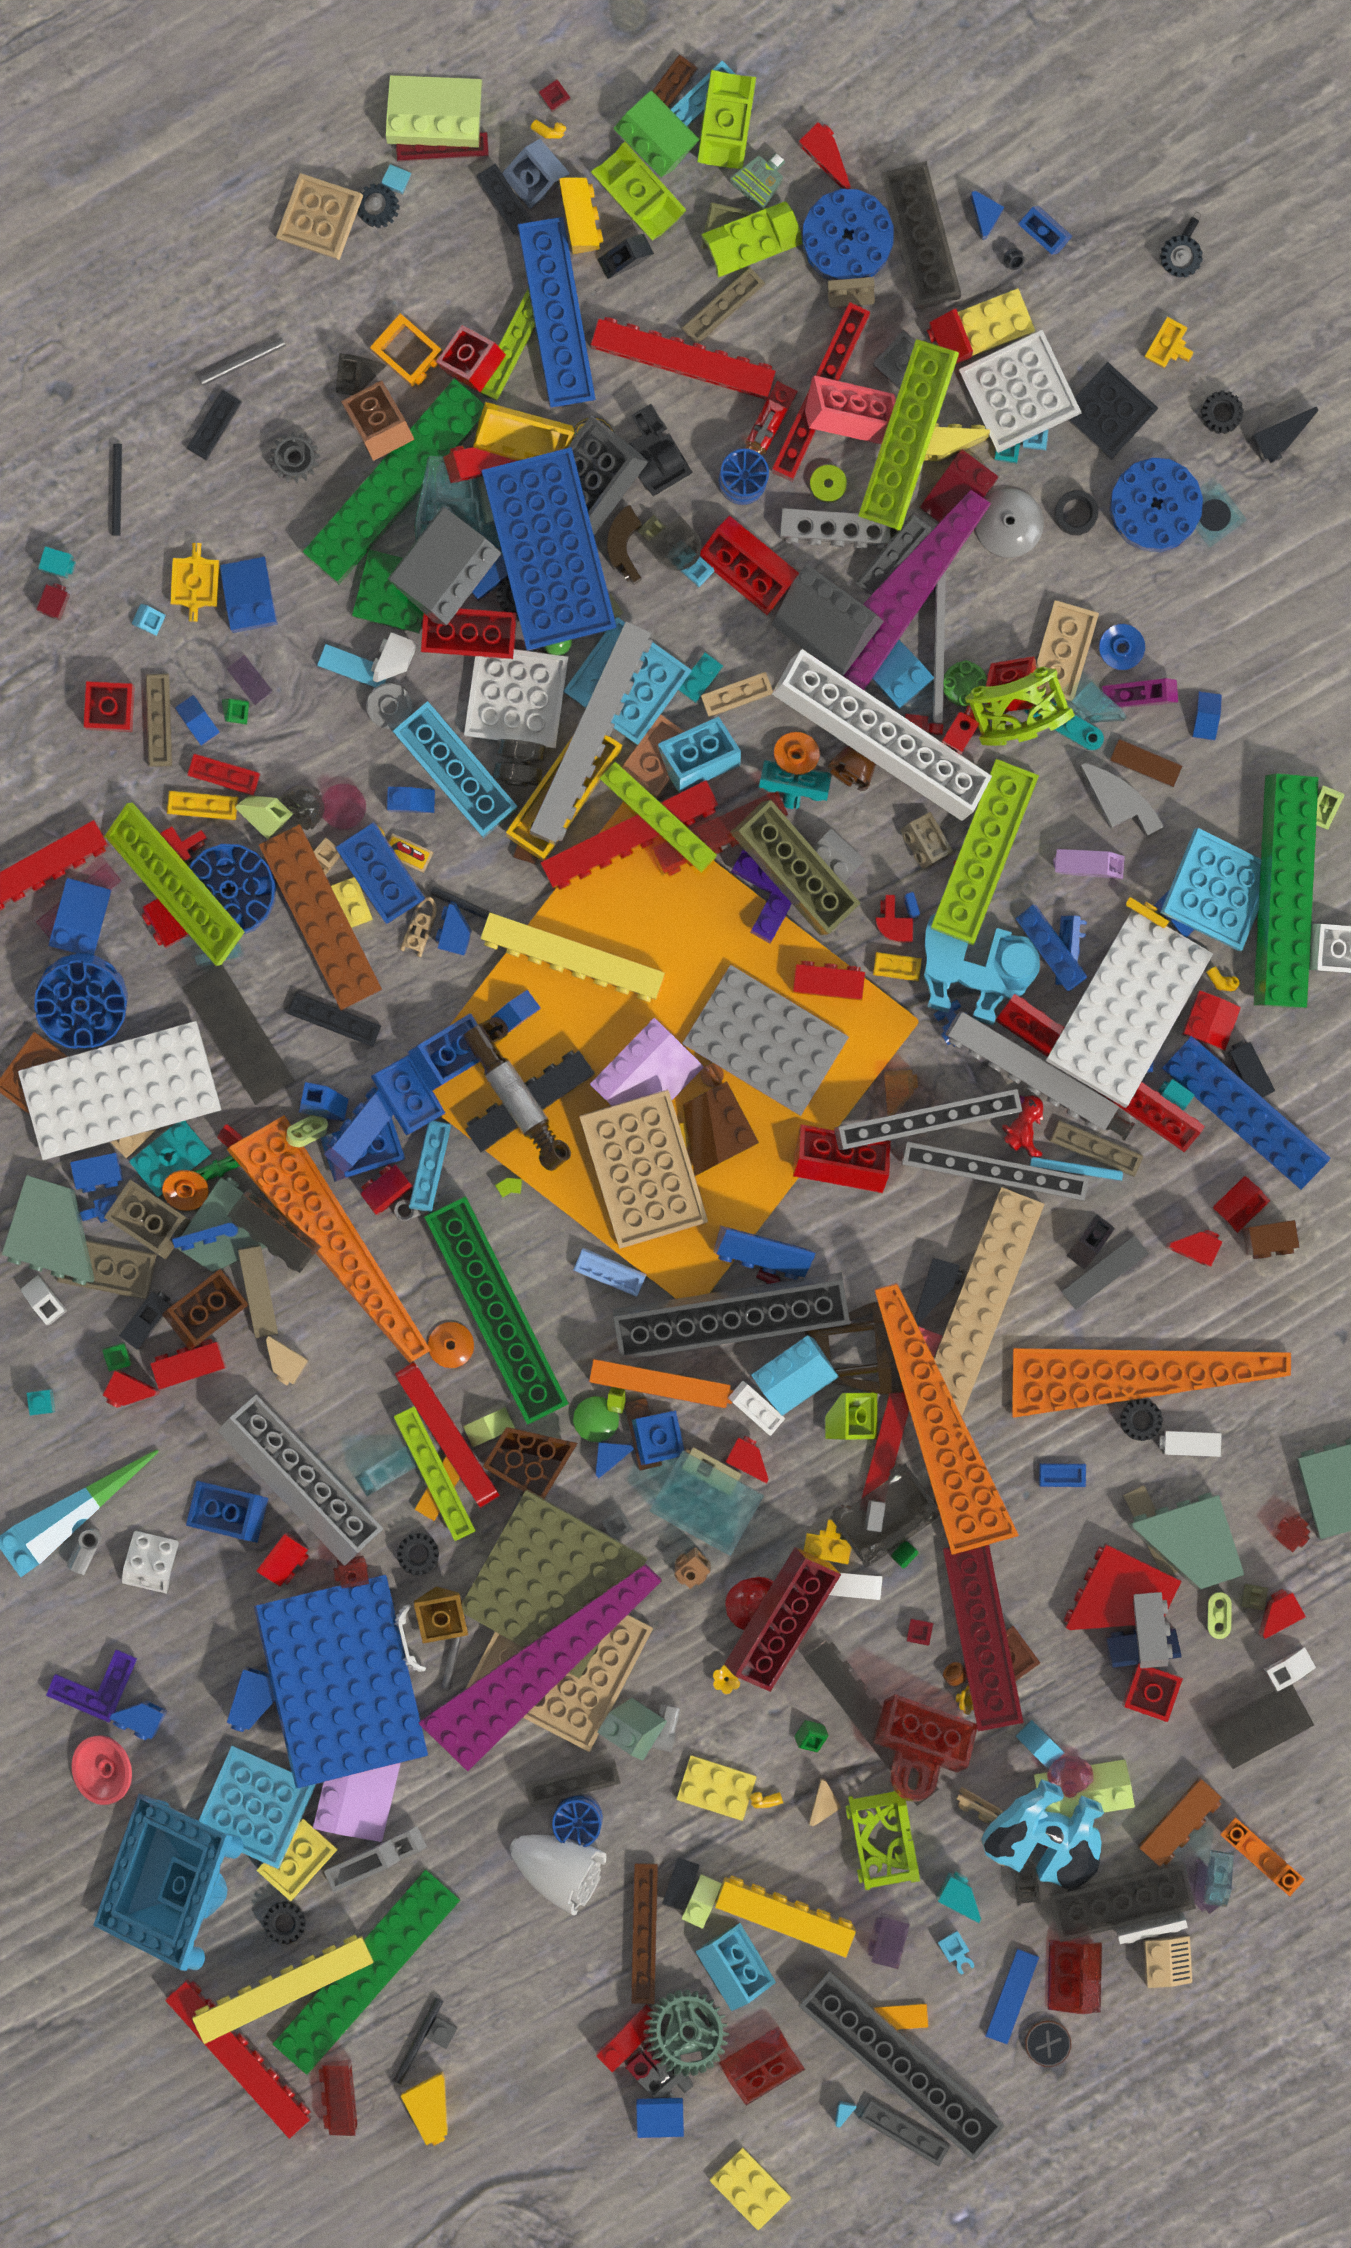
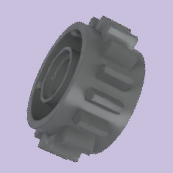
(285, 449)

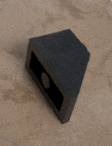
(625, 255)
(1090, 1242)

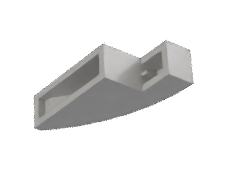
(1120, 800)
(375, 1859)

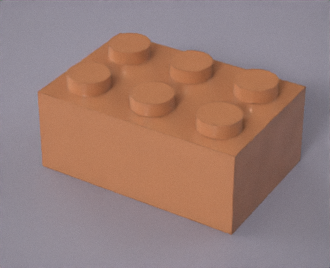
(377, 420)

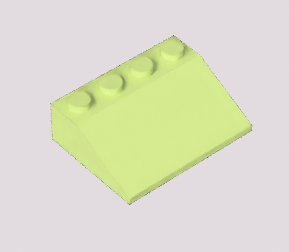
(433, 111)

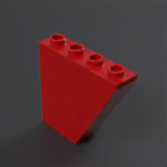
(1111, 1590)

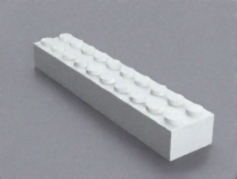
(881, 735)

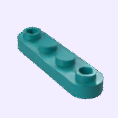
(1078, 731)

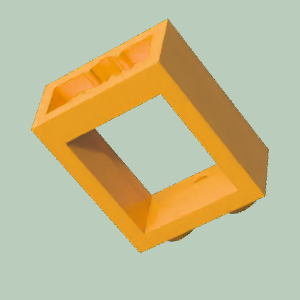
(389, 335)

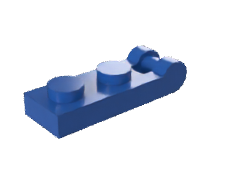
(207, 1236)

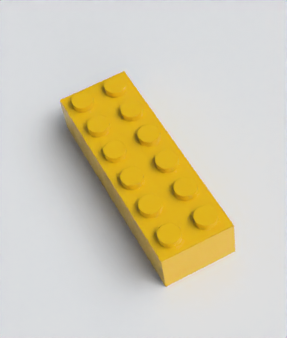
(520, 828)
(784, 1916)

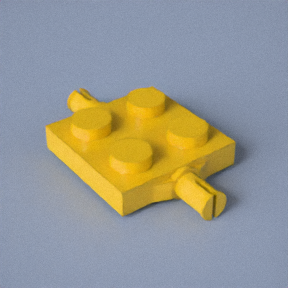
(194, 582)

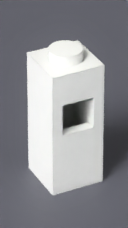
(1190, 1443)

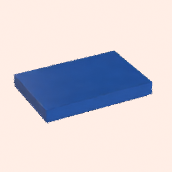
(407, 1095)

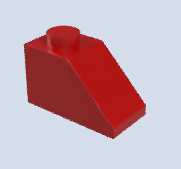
(748, 1458)

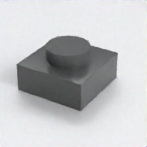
(617, 1524)
(441, 2032)

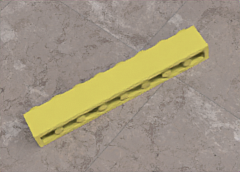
(572, 956)
(283, 1989)

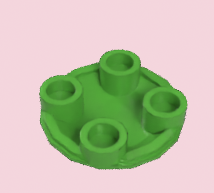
(960, 681)
(594, 1420)

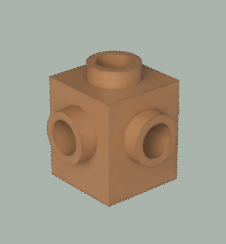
(692, 1568)

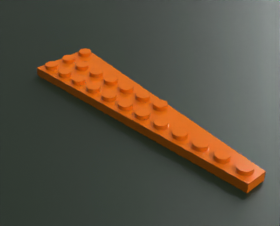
(305, 1199)
(1088, 1377)
(959, 1478)

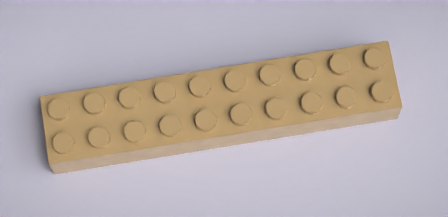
(985, 1291)

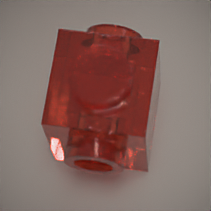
(1292, 1533)
(351, 1574)

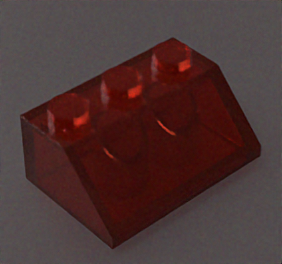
(1074, 1976)
(761, 2066)
(339, 2098)

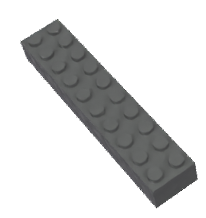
(731, 1316)
(901, 2064)

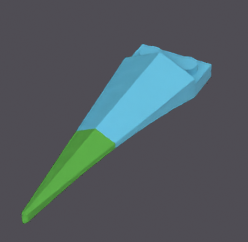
(39, 1535)

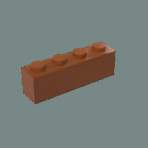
(1180, 1821)

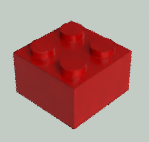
(471, 358)
(109, 706)
(1152, 1692)

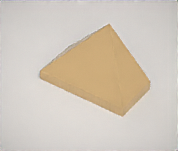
(824, 1804)

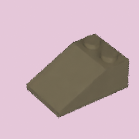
(147, 1219)

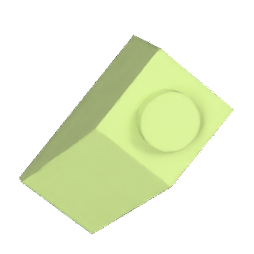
(701, 1901)

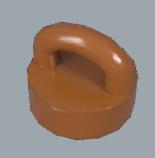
(712, 1075)
(955, 1674)

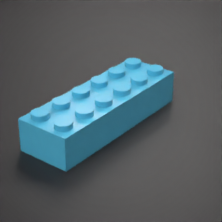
(455, 769)

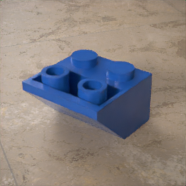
(142, 1718)

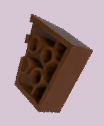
(716, 1128)
(529, 1460)

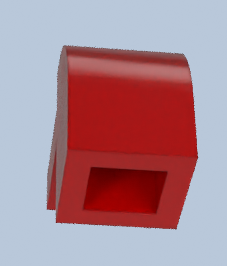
(181, 847)
(893, 928)

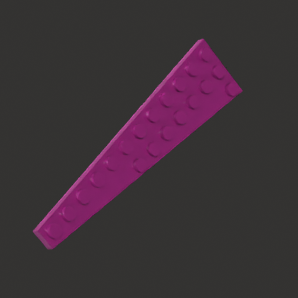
(912, 583)
(498, 1701)

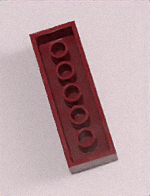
(782, 1619)

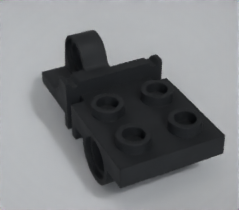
(664, 458)

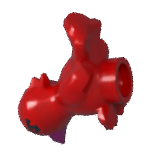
(1021, 1130)

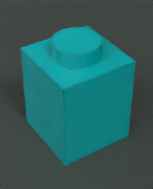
(57, 563)
(1176, 1093)
(41, 1402)

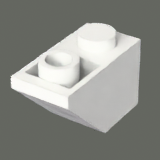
(395, 657)
(43, 1300)
(1290, 1669)

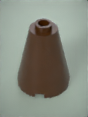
(852, 768)

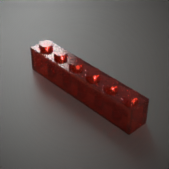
(713, 833)

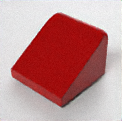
(229, 1136)

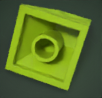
(852, 1417)

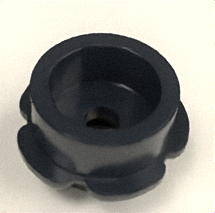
(1013, 259)

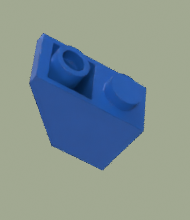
(455, 931)
(323, 1102)

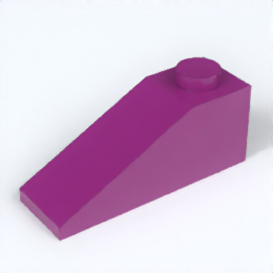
(1143, 693)

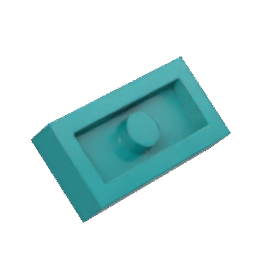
(700, 677)

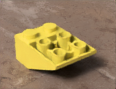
(952, 439)

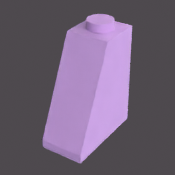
(1089, 863)

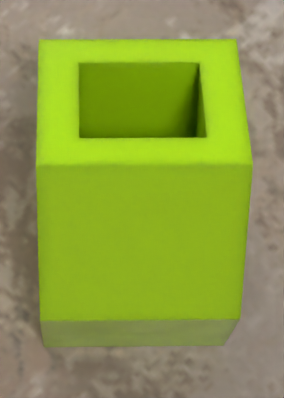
(508, 1186)
(616, 1400)

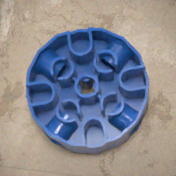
(857, 215)
(1147, 526)
(246, 873)
(86, 1022)

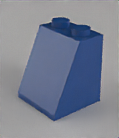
(251, 1699)

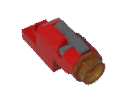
(770, 418)

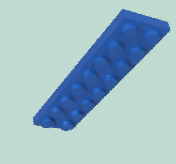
(556, 312)
(1246, 1113)

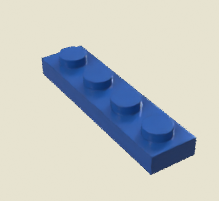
(1051, 947)

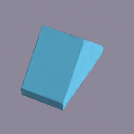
(1039, 1744)

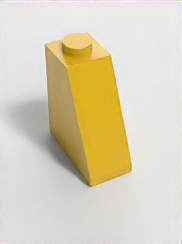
(428, 2108)

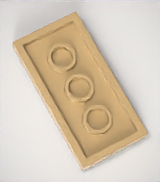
(1067, 645)

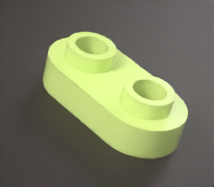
(304, 1131)
(1219, 1615)

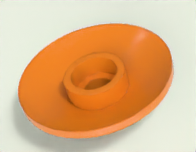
(796, 744)
(182, 1197)
(463, 1345)

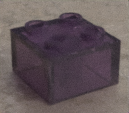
(889, 1940)

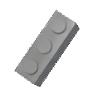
(1152, 1630)

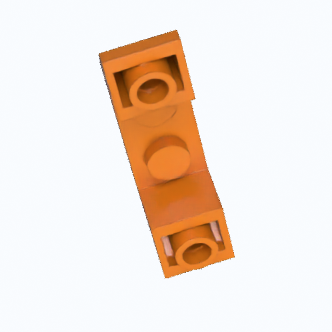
(1262, 1856)

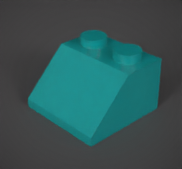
(958, 1895)

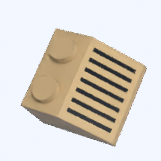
(1167, 1961)

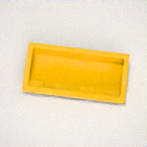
(519, 433)

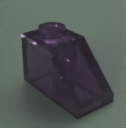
(1199, 1887)

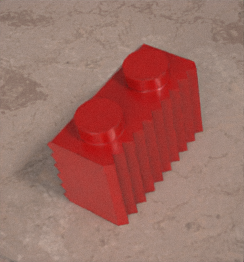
(166, 926)

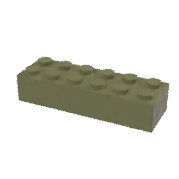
(795, 867)

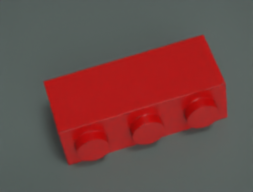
(829, 981)
(188, 1364)

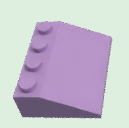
(647, 1066)
(357, 1803)

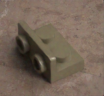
(857, 291)
(926, 840)

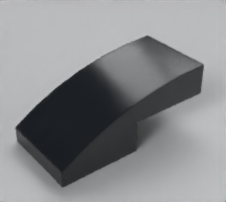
(680, 1884)

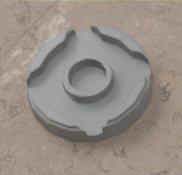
(388, 705)

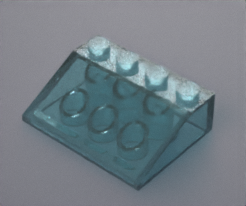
(706, 1503)

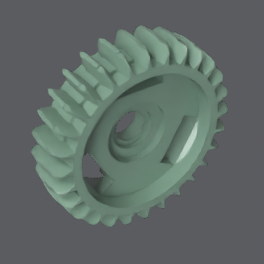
(674, 2044)

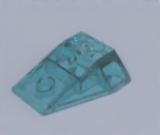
(459, 498)

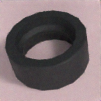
(1078, 495)

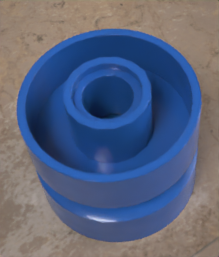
(743, 476)
(578, 1819)

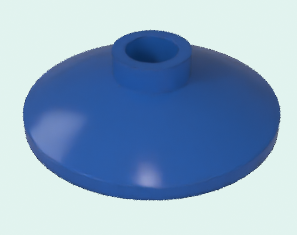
(1125, 635)

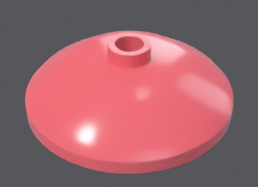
(93, 1771)

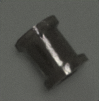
(1120, 1126)

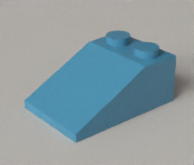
(901, 676)

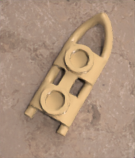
(421, 922)
(967, 1803)

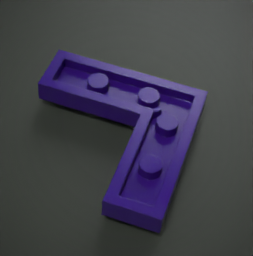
(776, 905)
(100, 1702)

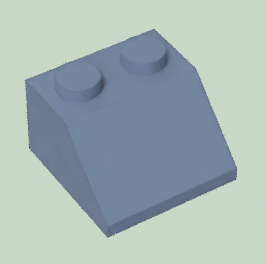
(535, 173)

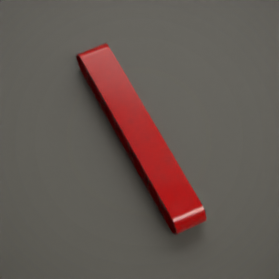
(447, 1434)

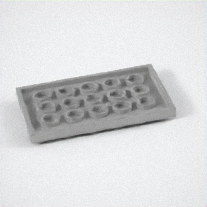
(765, 1040)

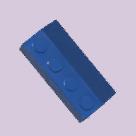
(762, 1251)

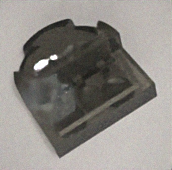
(676, 546)

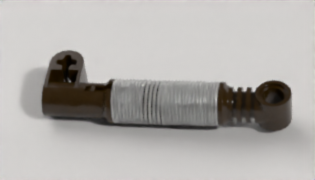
(514, 1092)

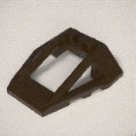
(886, 1366)

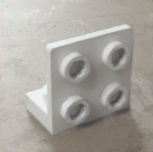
(149, 1562)

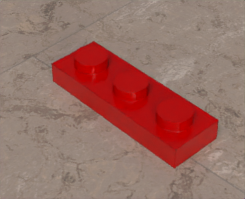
(223, 774)

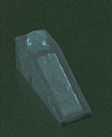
(386, 1471)

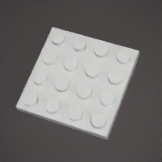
(1020, 391)
(517, 698)

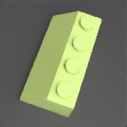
(1109, 1787)

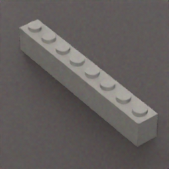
(1031, 1070)
(928, 1119)
(995, 1171)

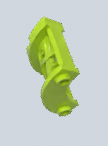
(1050, 717)
(906, 1860)

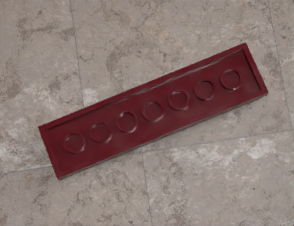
(983, 1638)

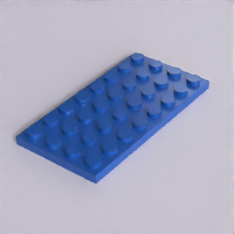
(549, 549)

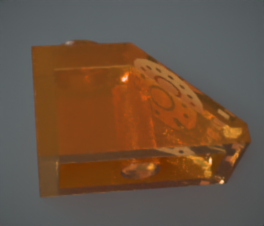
(898, 1089)

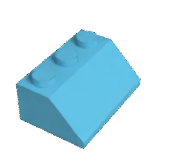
(699, 754)
(795, 1375)
(735, 1967)

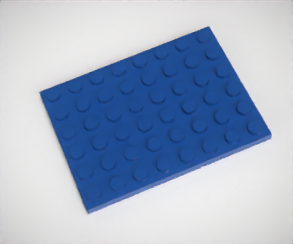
(340, 1681)

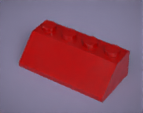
(748, 565)
(472, 634)
(856, 1167)

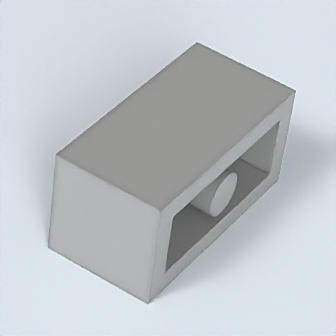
(874, 1516)

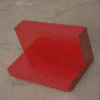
(1241, 1204)

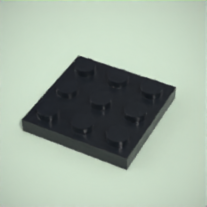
(1111, 410)

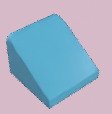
(396, 179)
(148, 619)
(844, 2110)

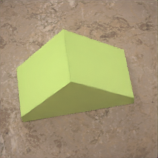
(1327, 806)
(488, 1427)

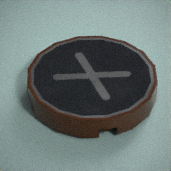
(1048, 2043)

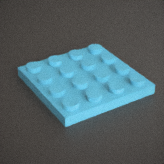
(652, 687)
(1215, 890)
(257, 1805)

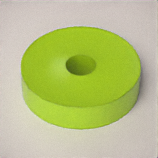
(824, 473)

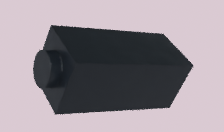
(1250, 1068)
(145, 1319)

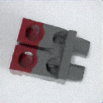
(656, 2080)

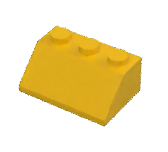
(580, 214)

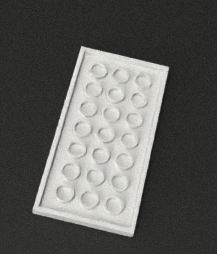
(1129, 1008)
(119, 1090)

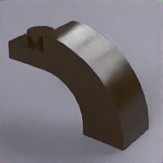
(620, 531)

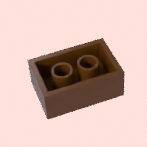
(1269, 1238)
(205, 1309)

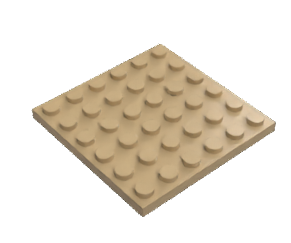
(577, 1705)

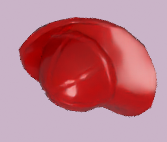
(745, 1599)

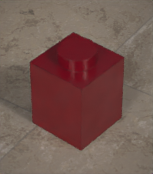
(53, 601)

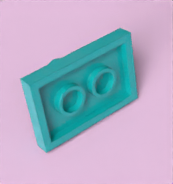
(811, 784)
(172, 1151)

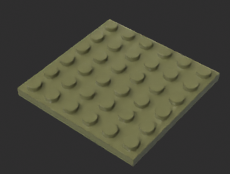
(545, 1572)

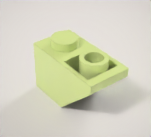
(264, 813)

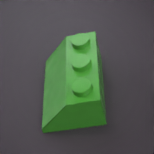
(656, 134)

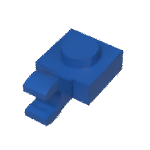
(101, 1208)

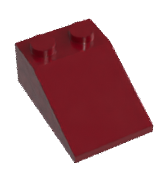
(960, 477)

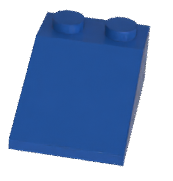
(248, 595)
(79, 917)
(445, 1054)
(381, 1152)
(227, 1511)

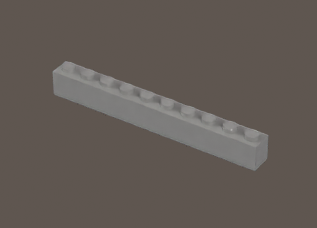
(590, 733)

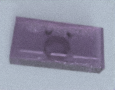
(249, 680)

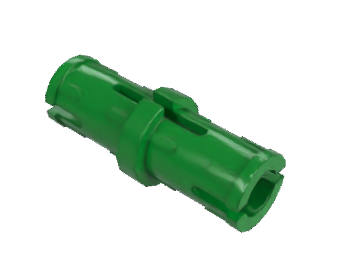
(218, 1168)

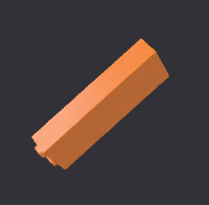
(660, 1383)

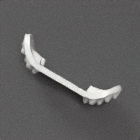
(401, 1619)

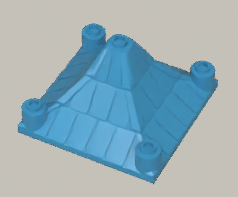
(166, 1882)

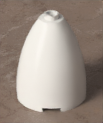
(558, 1870)

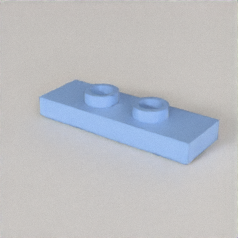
(609, 1272)

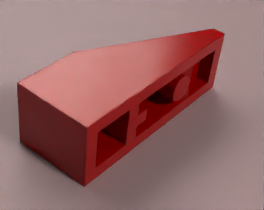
(823, 150)
(468, 463)
(625, 2041)

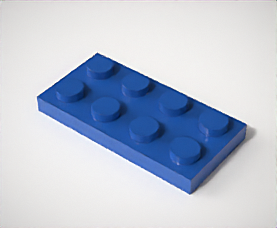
(380, 873)

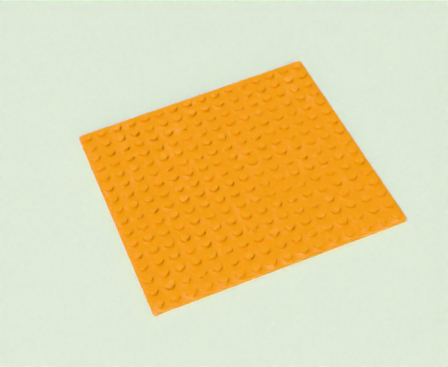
(691, 932)

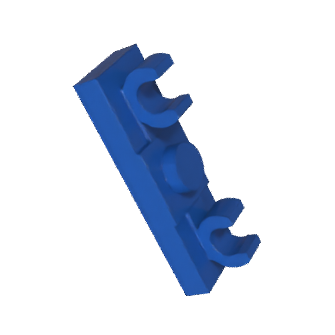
(1070, 936)

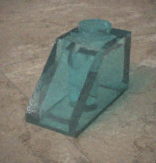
(1097, 706)
(1219, 1878)

